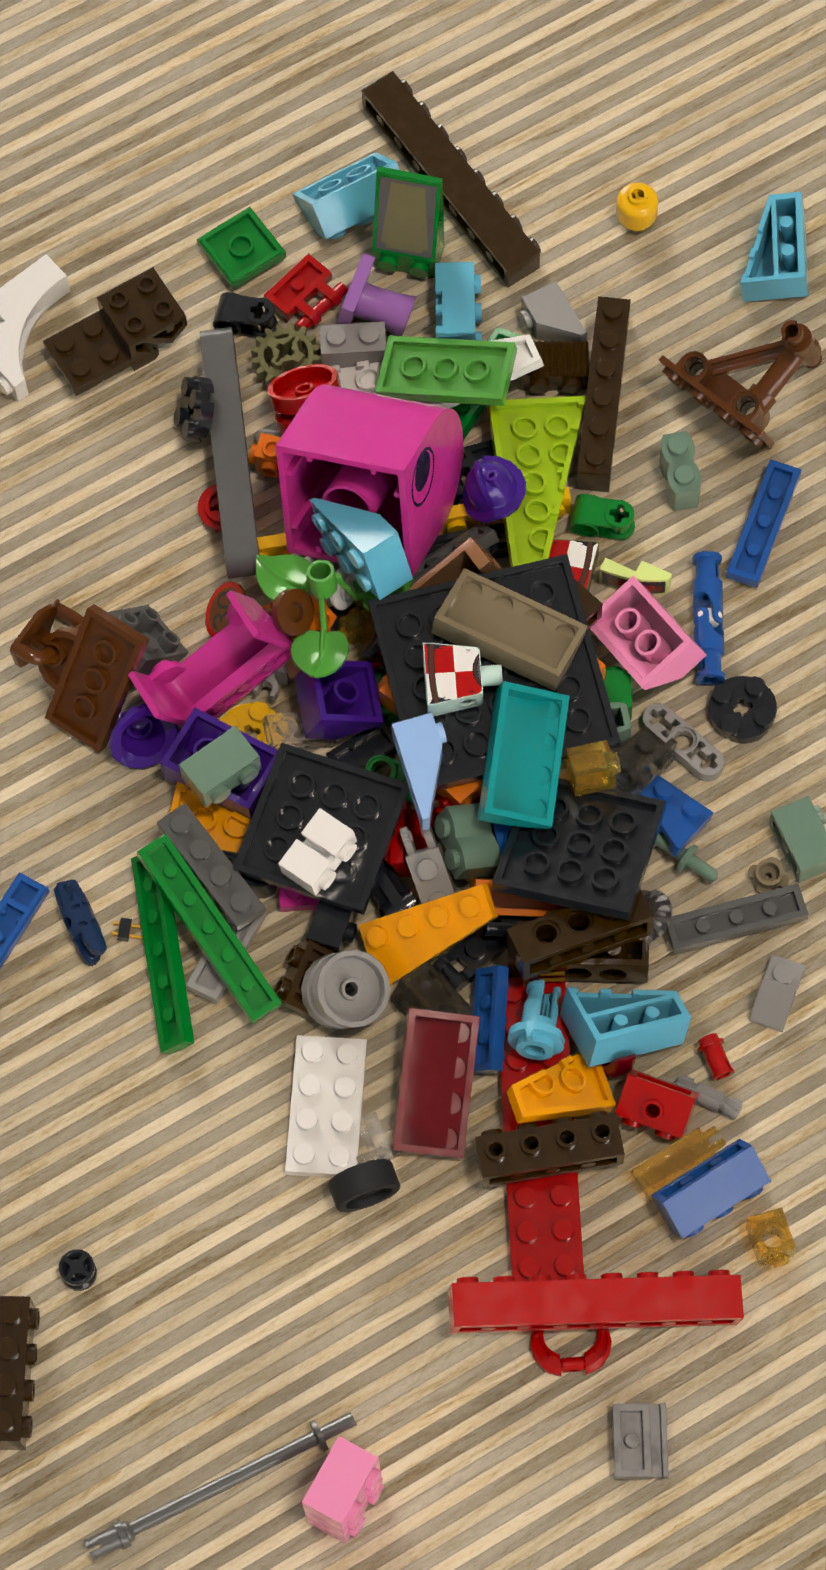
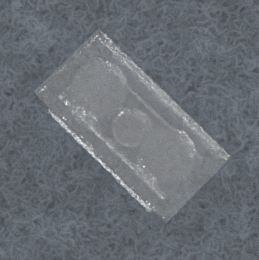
(289, 729)

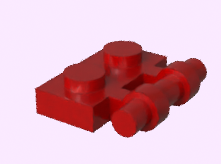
(299, 286)

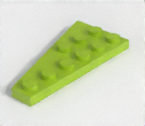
(540, 441)

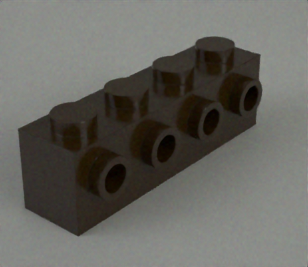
(549, 1149)
(17, 1355)

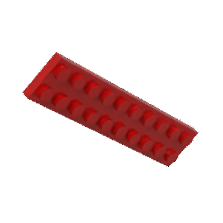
(546, 1209)

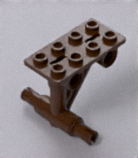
(733, 400)

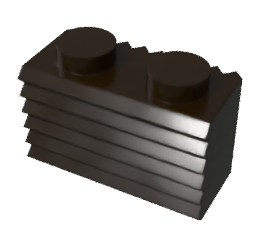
(564, 367)

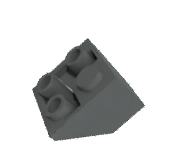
(162, 643)

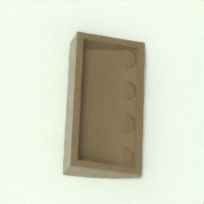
(509, 629)

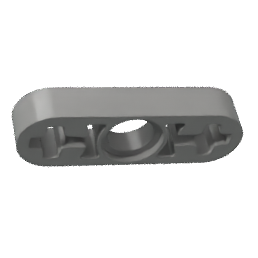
(706, 752)

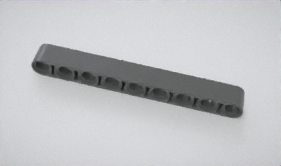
(230, 453)

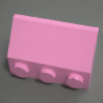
(645, 637)

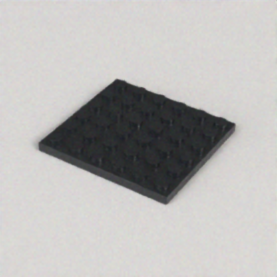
(406, 622)

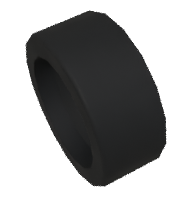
(364, 1185)

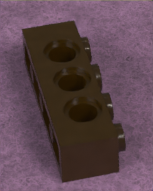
(569, 945)
(618, 964)

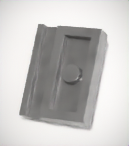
(640, 1441)

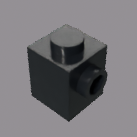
(332, 927)

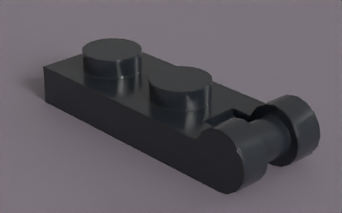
(473, 953)

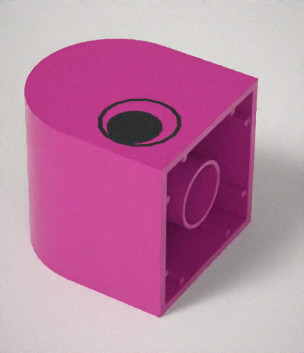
(374, 457)

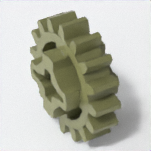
(283, 351)

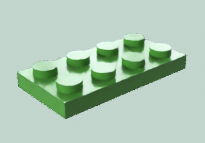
(447, 370)

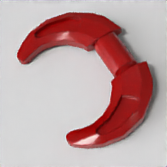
(551, 1361)

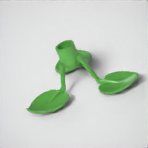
(313, 652)

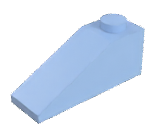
(420, 755)

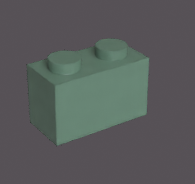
(221, 767)
(801, 837)

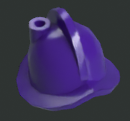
(493, 489)
(140, 738)

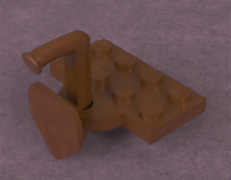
(84, 667)

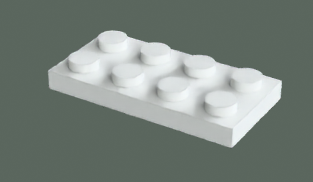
(325, 1105)

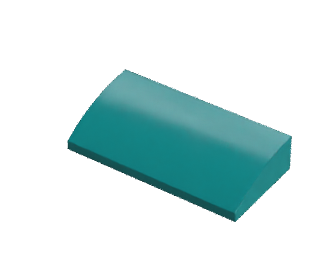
(523, 756)

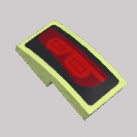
(652, 577)

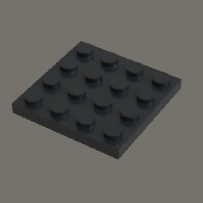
(354, 796)
(590, 854)

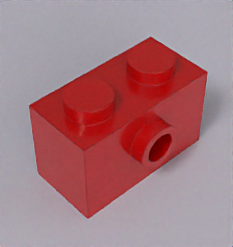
(656, 1105)

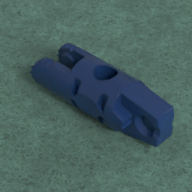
(80, 921)

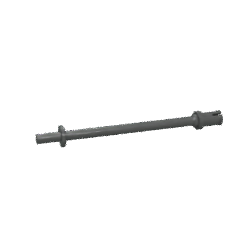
(124, 1532)

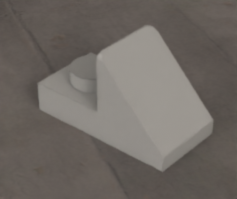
(777, 993)

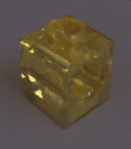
(771, 1223)

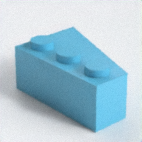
(456, 301)

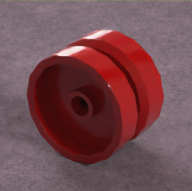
(294, 386)

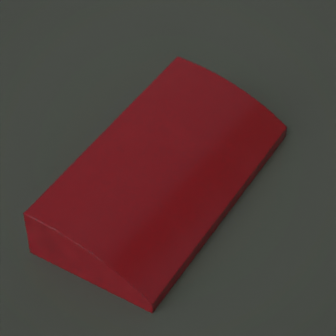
(435, 1083)

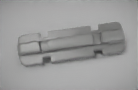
(712, 1098)

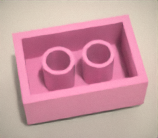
(343, 1490)

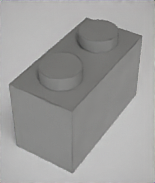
(352, 343)

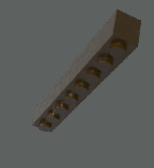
(465, 193)

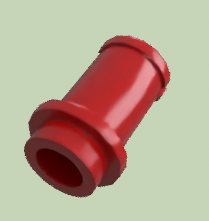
(715, 1056)

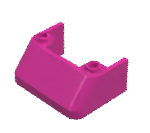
(220, 669)

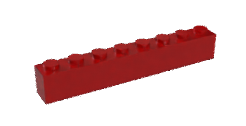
(595, 1303)

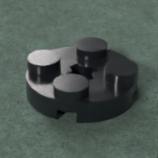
(195, 412)
(732, 724)

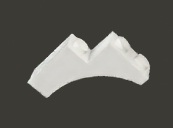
(21, 307)

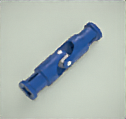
(708, 621)

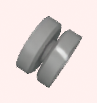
(348, 971)

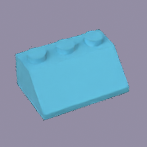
(343, 197)

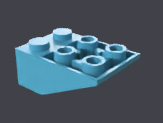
(362, 546)

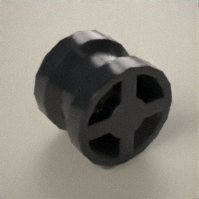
(72, 1264)

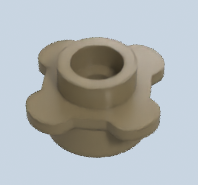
(768, 866)

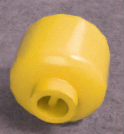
(637, 206)

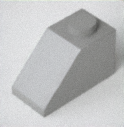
(551, 315)

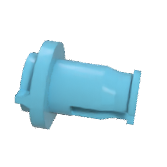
(537, 1032)

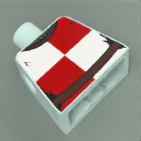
(456, 677)

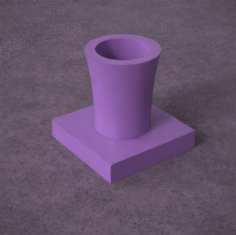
(375, 303)

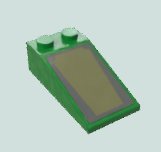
(408, 222)

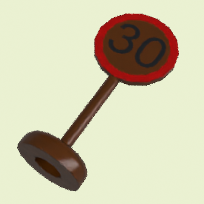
(290, 611)

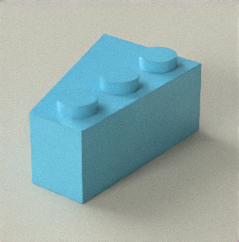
(779, 255)
(623, 1024)

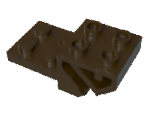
(118, 334)

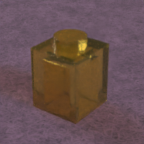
(592, 767)

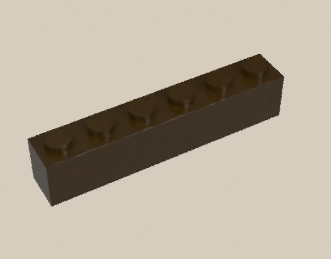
(603, 394)

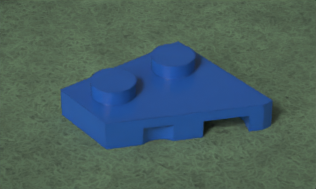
(683, 814)

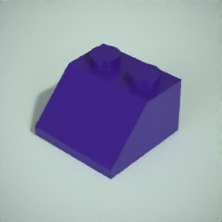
(339, 702)

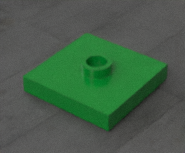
(241, 248)

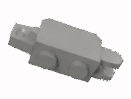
(428, 867)

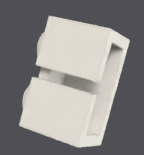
(316, 859)

